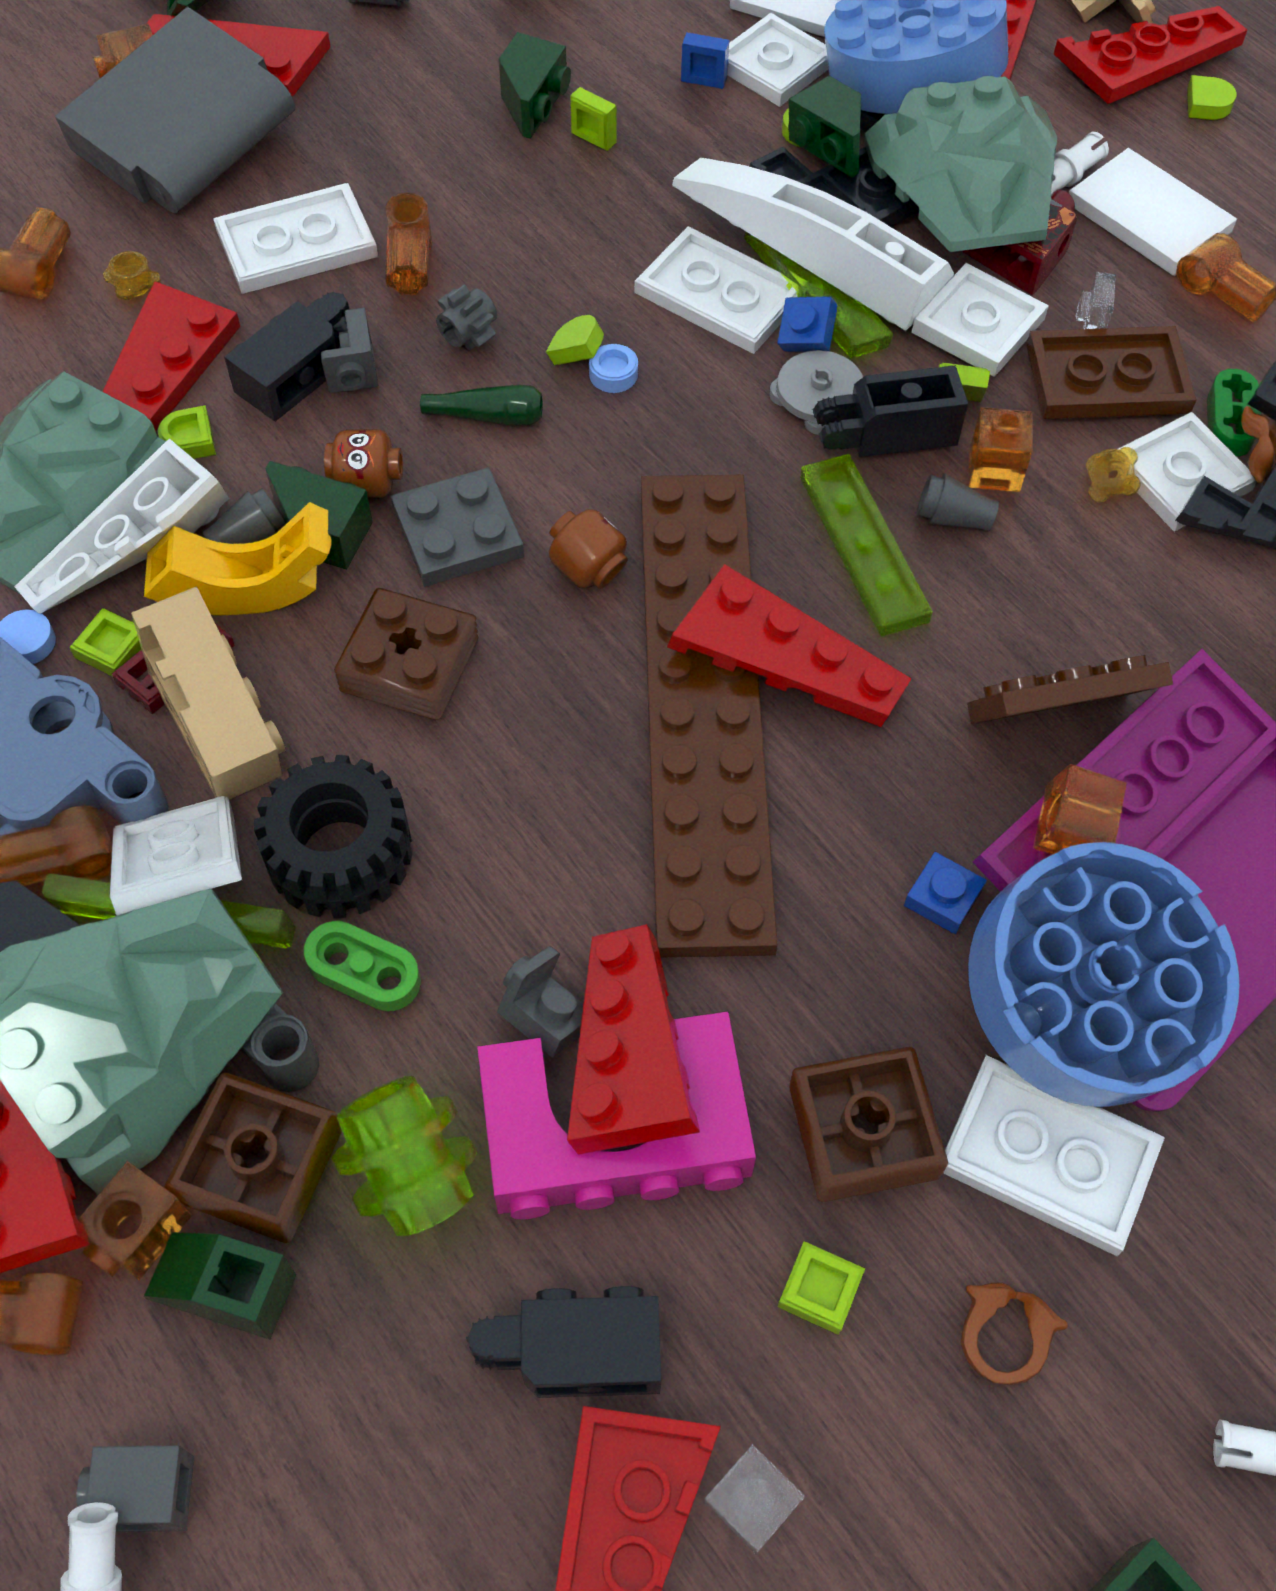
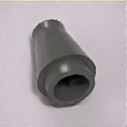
(955, 504)
(247, 520)

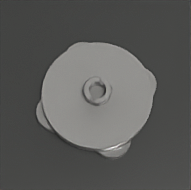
(809, 379)

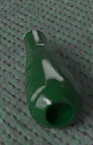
(491, 404)

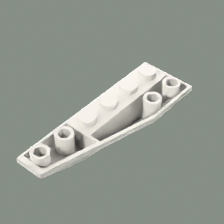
(822, 236)

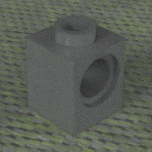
(143, 1484)

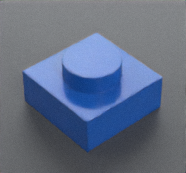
(704, 60)
(807, 324)
(945, 892)

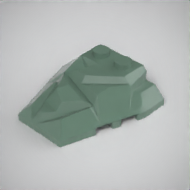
(970, 161)
(59, 462)
(126, 1027)

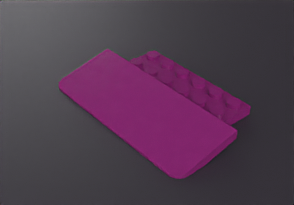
(1203, 801)

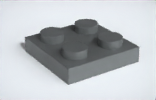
(457, 526)

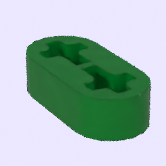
(1222, 409)

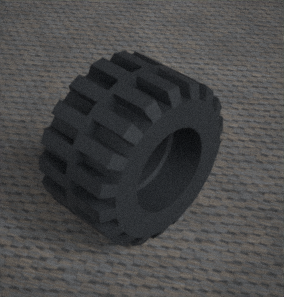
(326, 796)

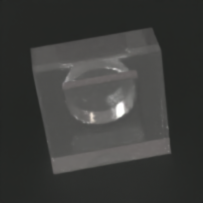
(1097, 305)
(754, 1499)

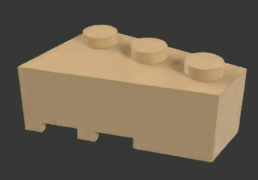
(208, 695)

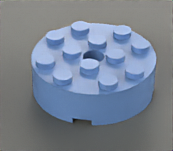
(910, 44)
(1103, 975)

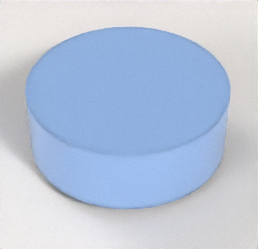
(613, 368)
(28, 634)

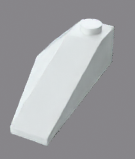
(118, 534)

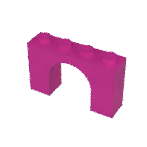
(539, 1167)

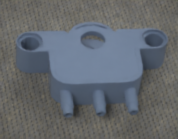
(68, 768)

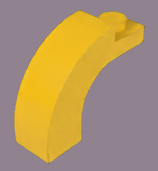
(242, 576)

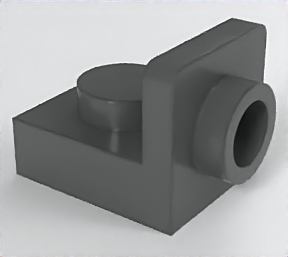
(354, 363)
(540, 1004)

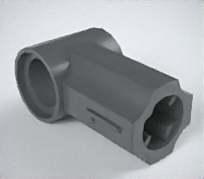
(273, 1035)

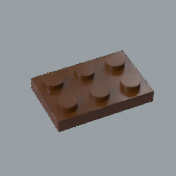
(1110, 372)
(1069, 688)

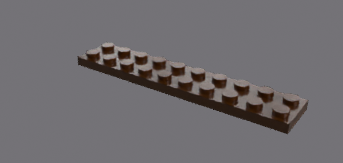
(703, 734)

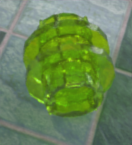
(408, 1162)

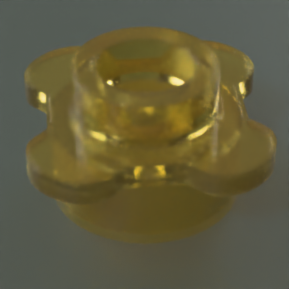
(130, 274)
(1109, 460)

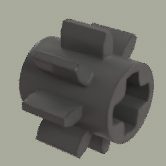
(466, 317)

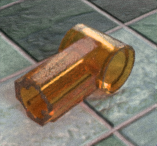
(407, 243)
(30, 260)
(1219, 268)
(69, 846)
(39, 1313)

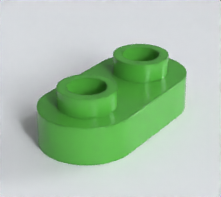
(367, 965)

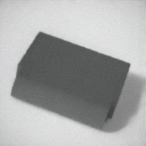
(176, 112)

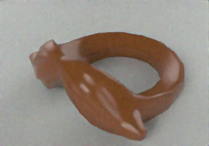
(1262, 455)
(1041, 1323)

